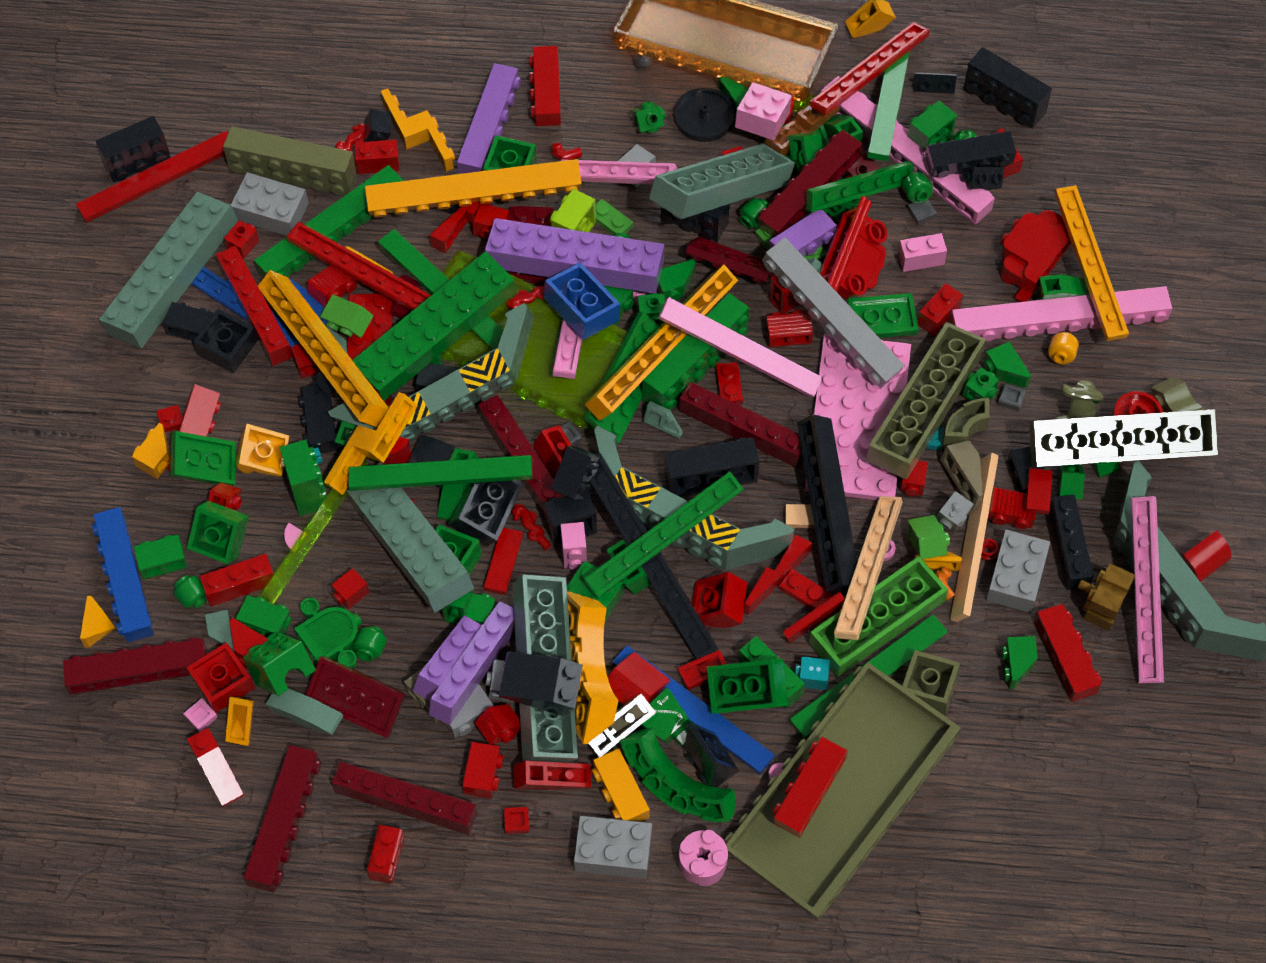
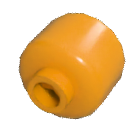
(1064, 347)

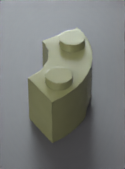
(1174, 396)
(967, 421)

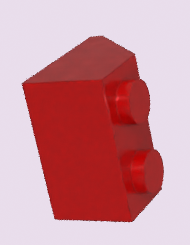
(720, 600)
(220, 677)
(636, 677)

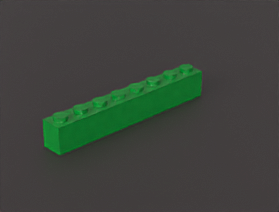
(334, 223)

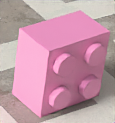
(763, 111)

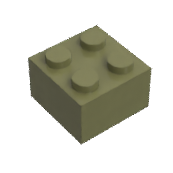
(932, 679)

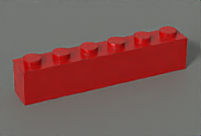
(254, 305)

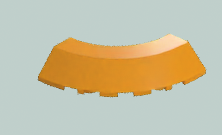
(595, 699)

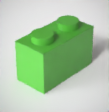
(346, 316)
(928, 537)

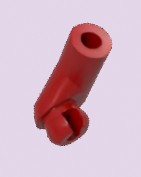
(560, 153)

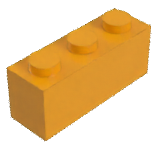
(620, 787)

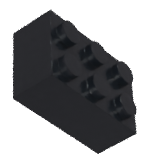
(133, 149)
(707, 224)
(485, 509)

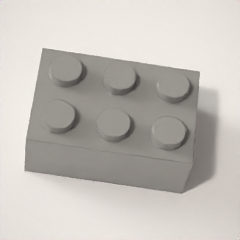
(269, 204)
(1018, 571)
(613, 847)

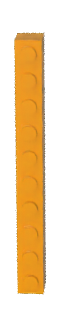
(473, 187)
(657, 346)
(323, 349)

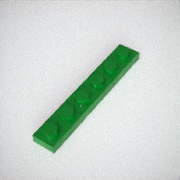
(858, 186)

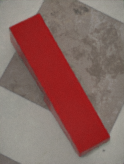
(447, 232)
(770, 579)

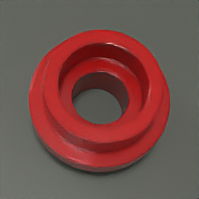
(993, 546)

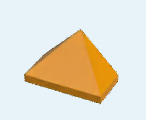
(950, 560)
(94, 624)
(239, 721)

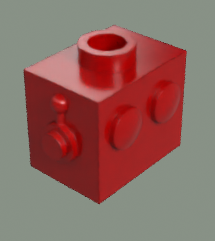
(485, 217)
(499, 724)

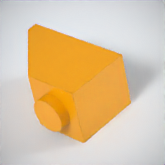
(870, 18)

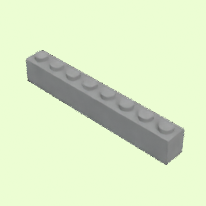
(832, 313)

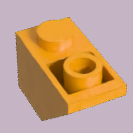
(153, 452)

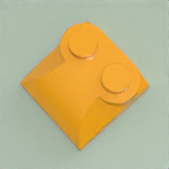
(261, 451)

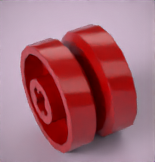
(1136, 403)

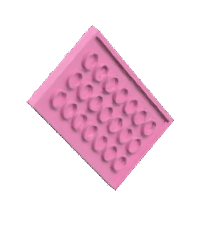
(857, 415)

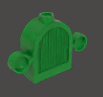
(329, 632)

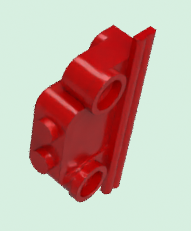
(1032, 250)
(855, 252)

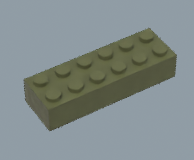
(290, 161)

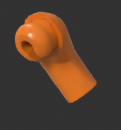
(943, 575)

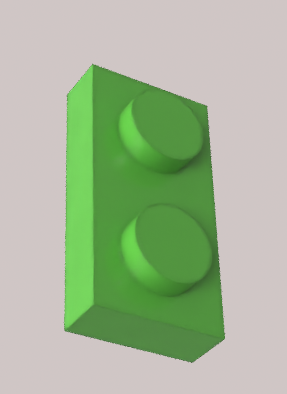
(612, 219)

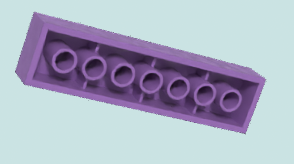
(551, 250)

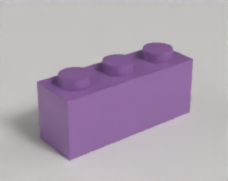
(808, 233)

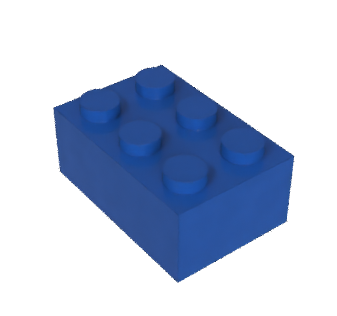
(581, 300)

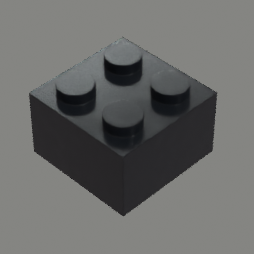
(225, 341)
(568, 510)

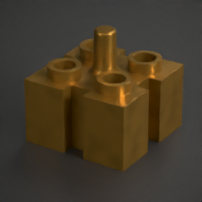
(1106, 595)

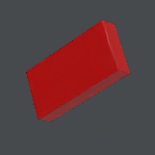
(1039, 491)

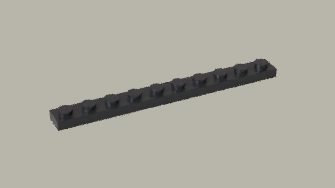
(657, 568)

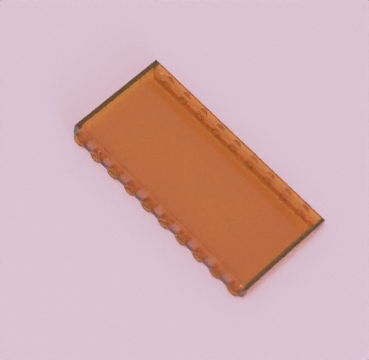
(730, 40)

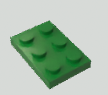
(887, 314)
(203, 458)

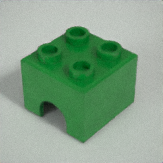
(274, 659)

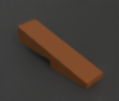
(806, 121)

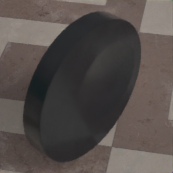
(704, 114)

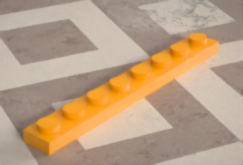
(1091, 263)

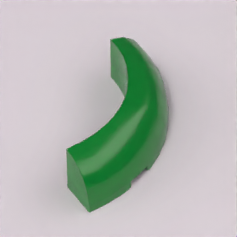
(803, 150)
(671, 784)

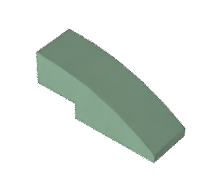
(305, 711)

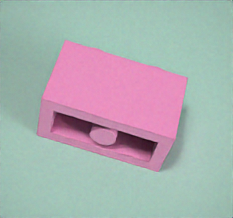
(922, 252)
(573, 545)

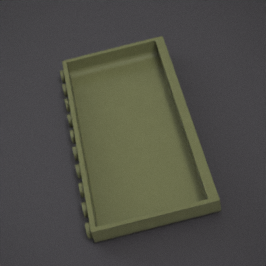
(891, 752)

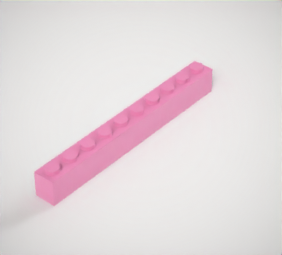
(953, 189)
(1059, 314)

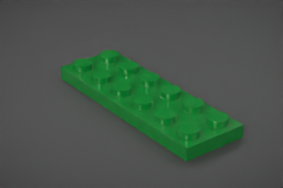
(620, 418)

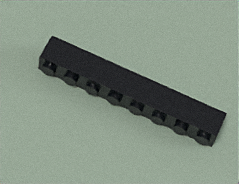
(828, 502)

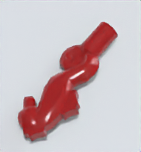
(357, 136)
(525, 297)
(528, 519)

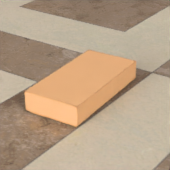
(799, 516)

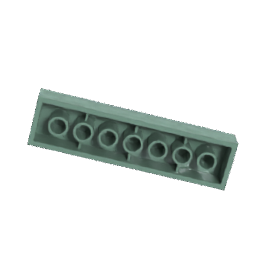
(721, 181)
(168, 270)
(413, 544)
(544, 630)

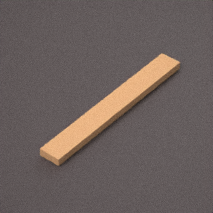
(973, 543)
(868, 568)

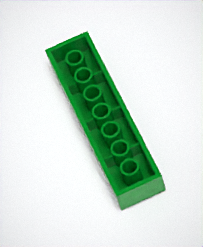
(435, 325)

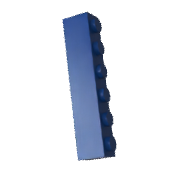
(123, 575)

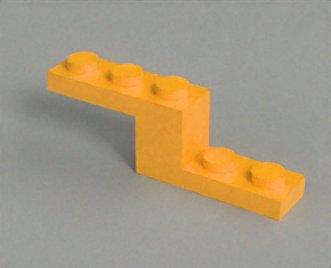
(418, 129)
(371, 443)

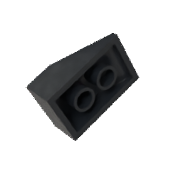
(541, 682)
(709, 755)

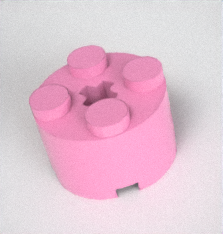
(696, 869)

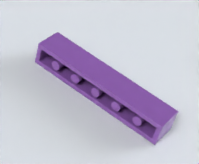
(489, 118)
(473, 664)

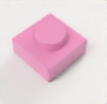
(200, 715)

